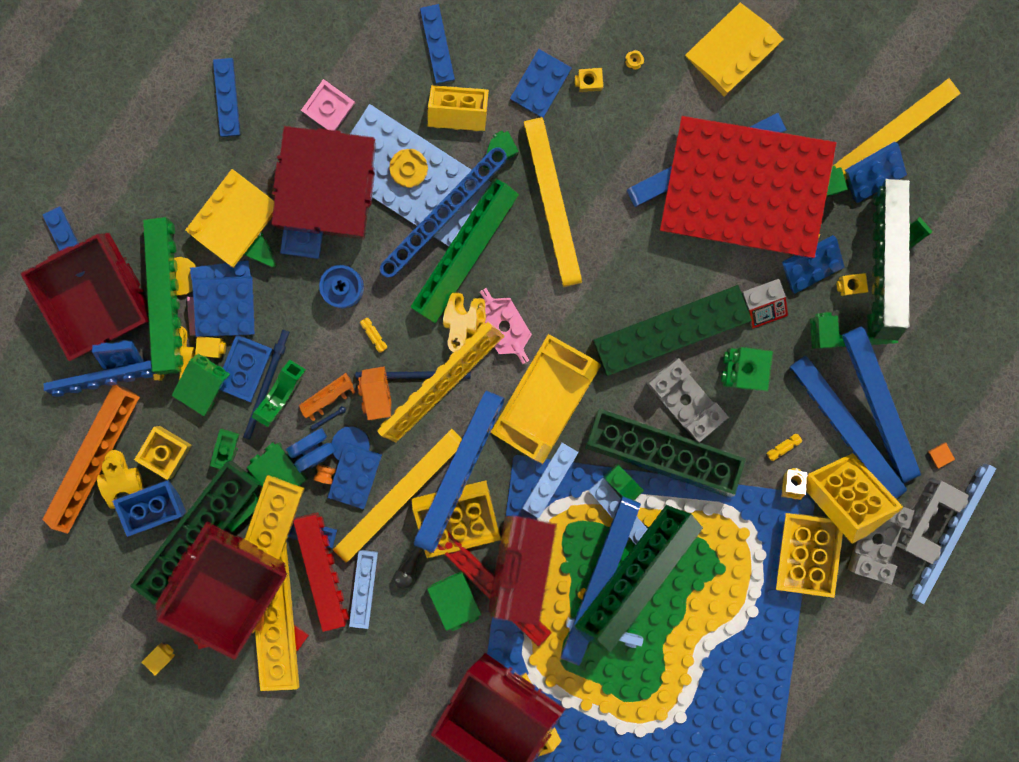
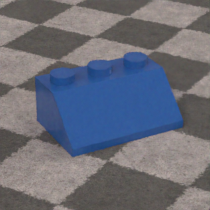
(149, 507)

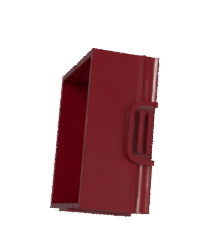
(324, 182)
(88, 307)
(522, 570)
(220, 590)
(497, 716)

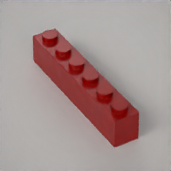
(320, 571)

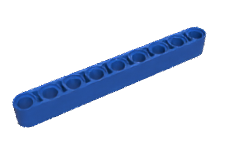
(659, 183)
(434, 215)
(881, 404)
(847, 426)
(459, 472)
(603, 571)

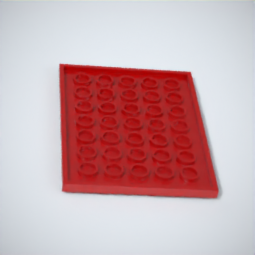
(748, 186)

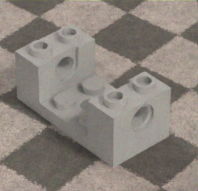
(697, 417)
(934, 493)
(875, 559)

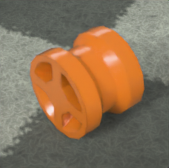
(324, 474)

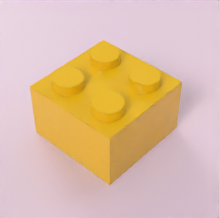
(163, 452)

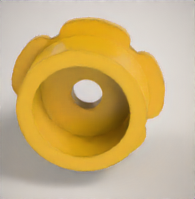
(639, 60)

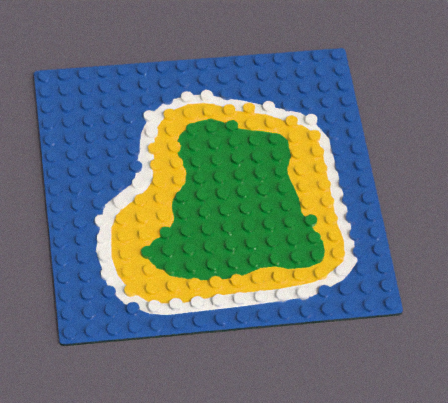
(713, 633)

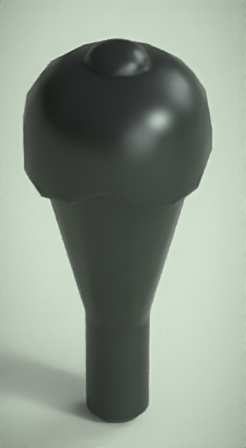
(405, 575)

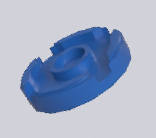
(350, 435)

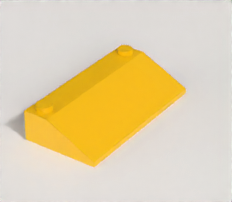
(546, 398)

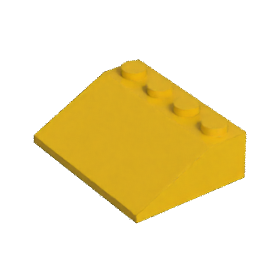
(733, 48)
(232, 218)
(851, 497)
(470, 523)
(809, 555)

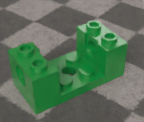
(826, 331)
(751, 368)

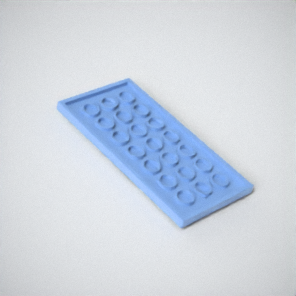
(419, 201)

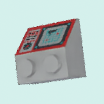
(766, 303)

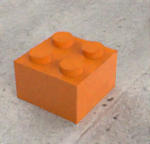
(375, 393)

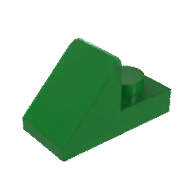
(918, 231)
(225, 448)

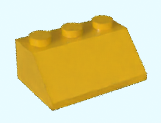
(457, 108)

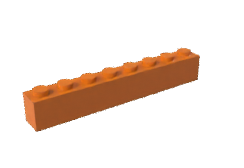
(90, 458)

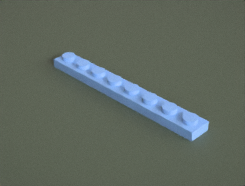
(956, 527)

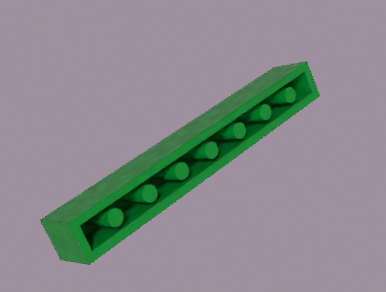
(464, 250)
(162, 296)

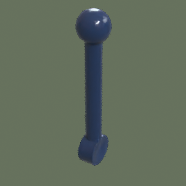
(342, 410)

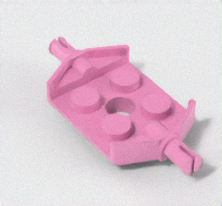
(518, 334)

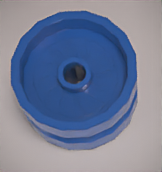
(333, 279)
(311, 451)

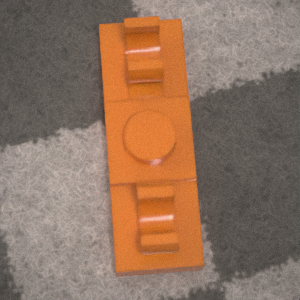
(326, 396)

